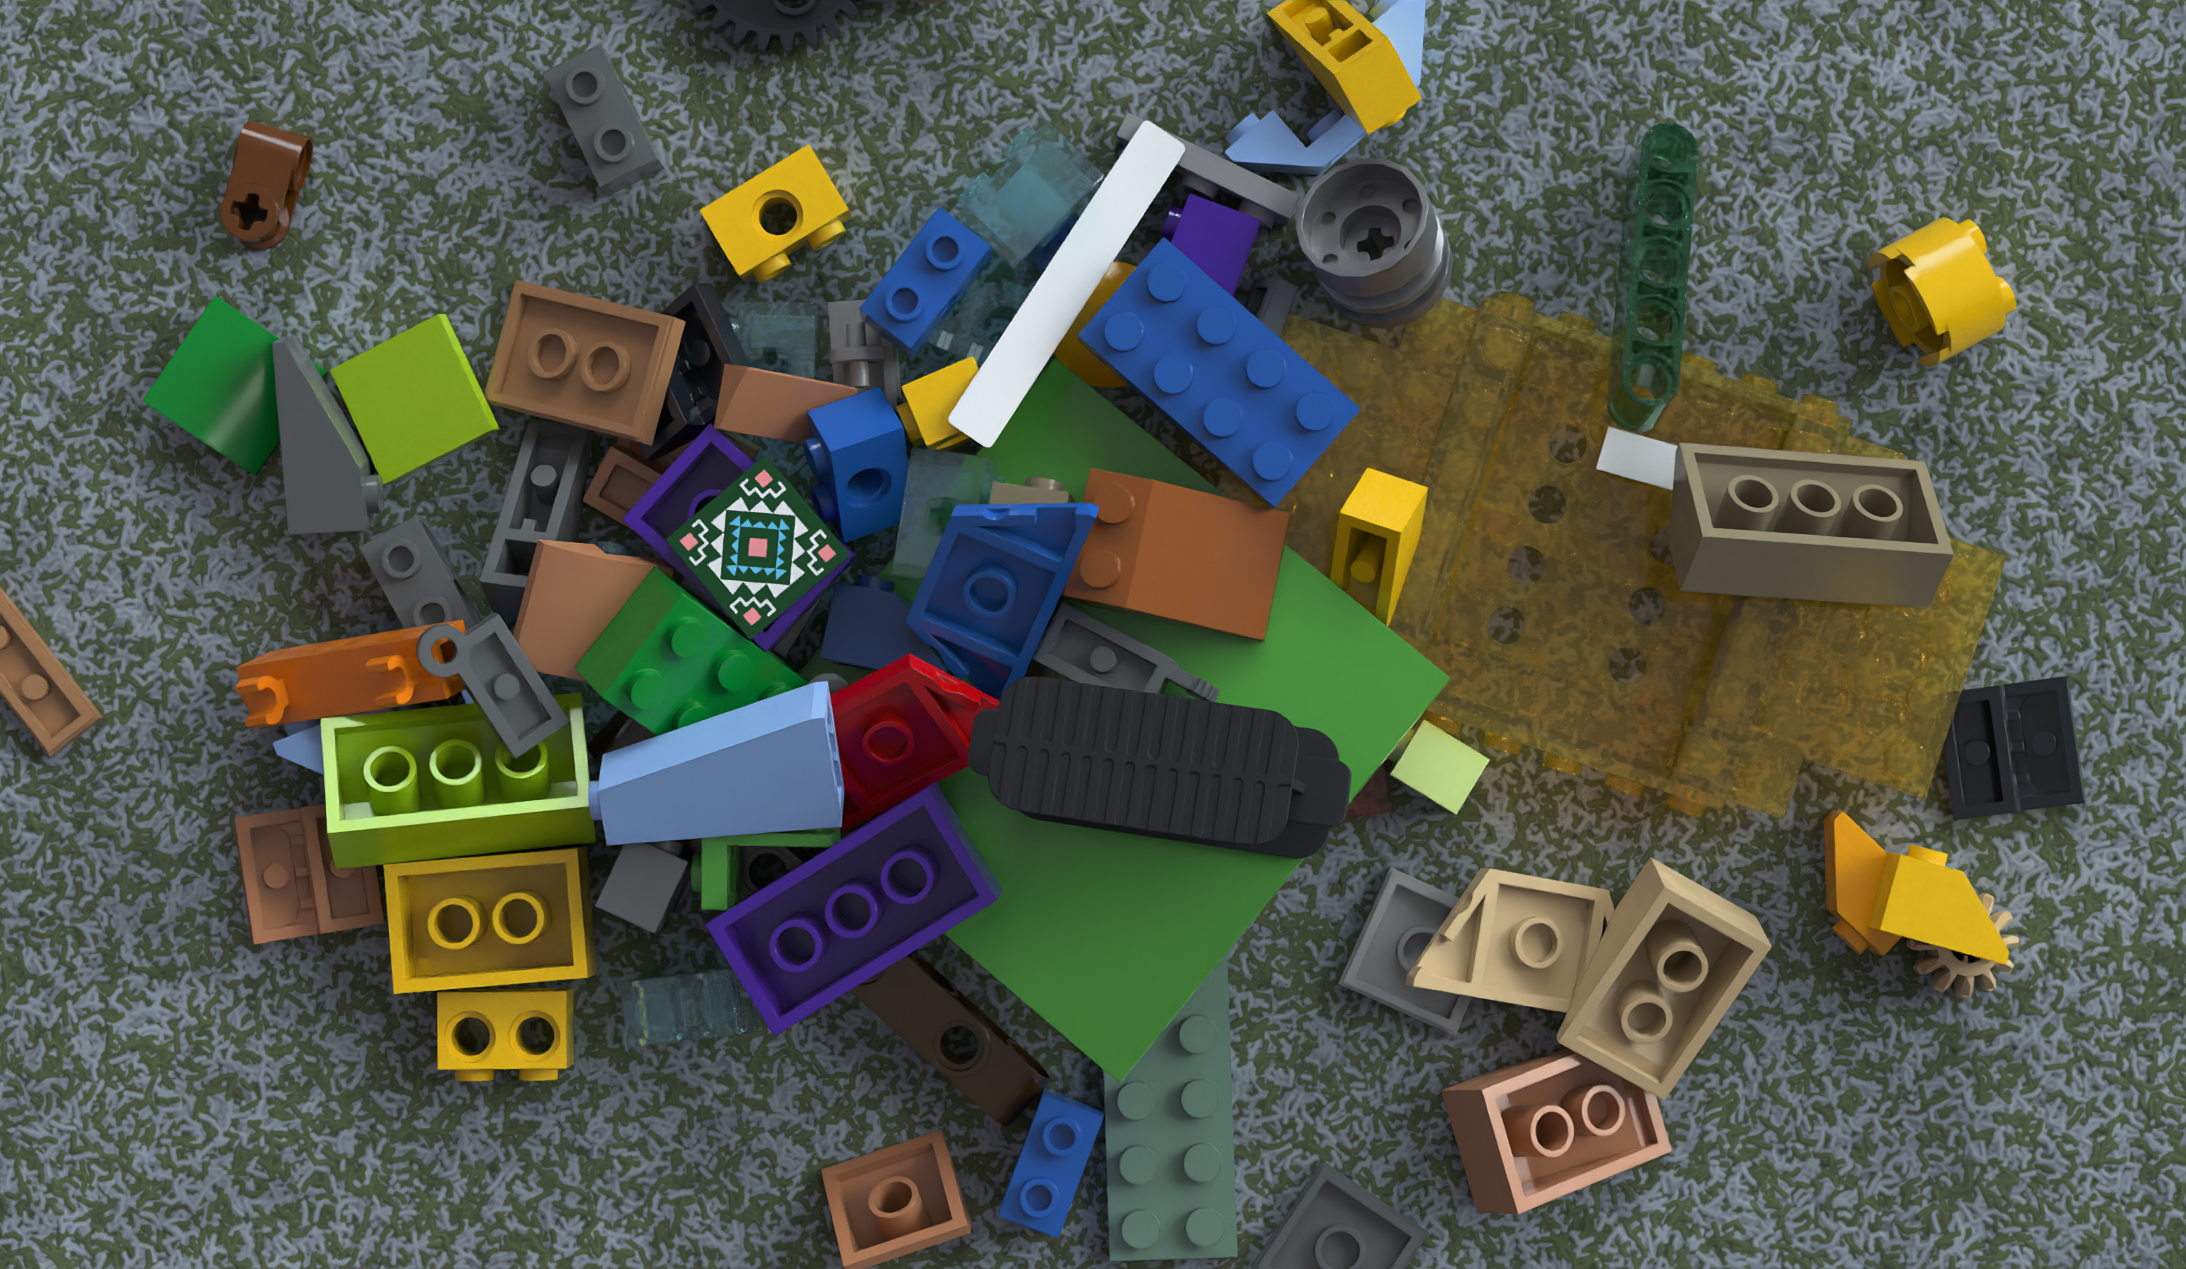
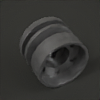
(1375, 243)

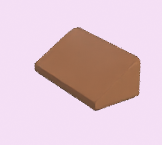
(772, 402)

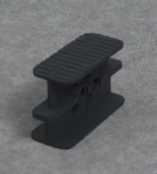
(1161, 767)

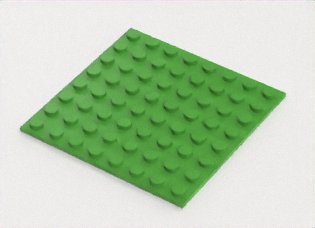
(1123, 926)

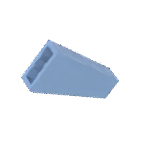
(727, 775)

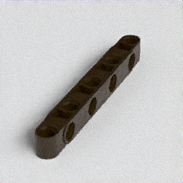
(906, 995)

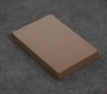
(584, 362)

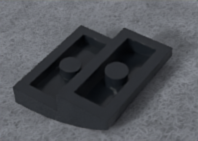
(698, 369)
(2013, 749)

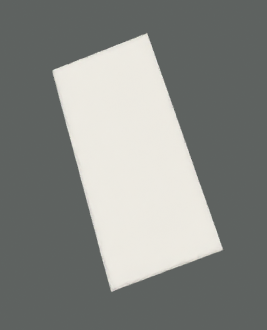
(1638, 458)

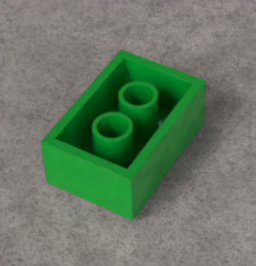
(680, 660)

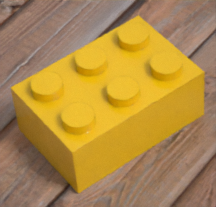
(490, 920)

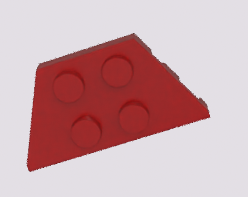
(901, 733)

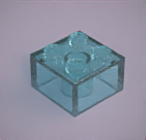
(1029, 196)

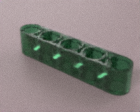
(1642, 300)

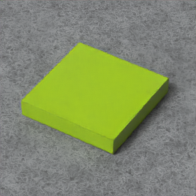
(414, 399)

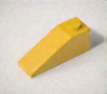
(1348, 59)

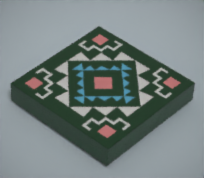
(758, 547)

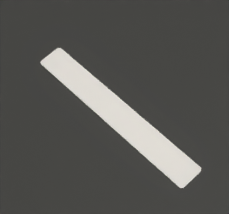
(1066, 284)

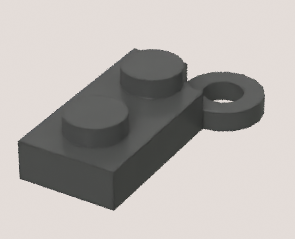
(497, 680)

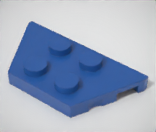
(997, 586)

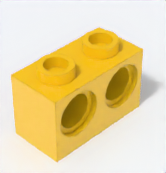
(505, 1015)

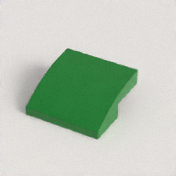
(224, 386)

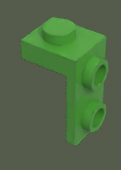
(717, 867)

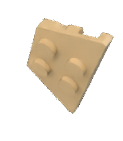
(1516, 941)

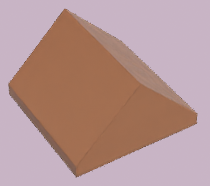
(896, 1201)

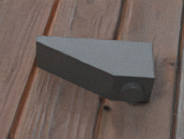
(322, 458)
(539, 504)

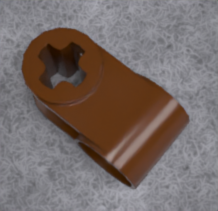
(266, 174)

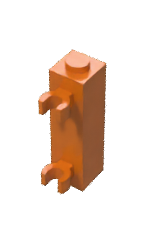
(343, 677)

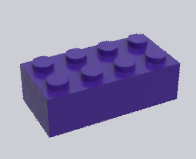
(855, 908)

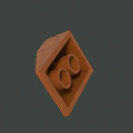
(1179, 555)

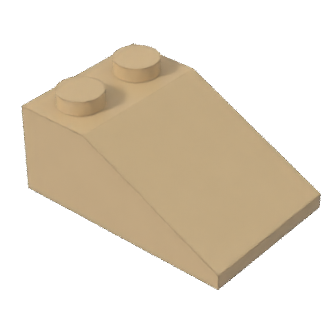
(1662, 978)

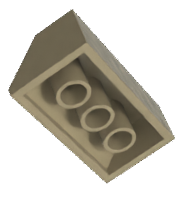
(1806, 526)

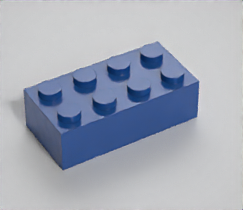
(1218, 374)

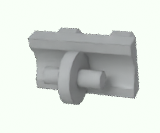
(862, 355)

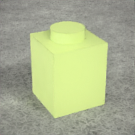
(1436, 765)

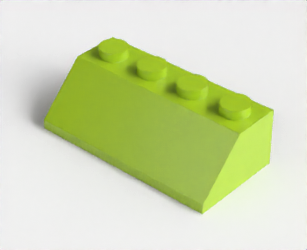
(448, 788)

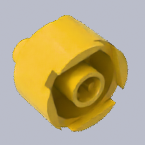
(1941, 289)

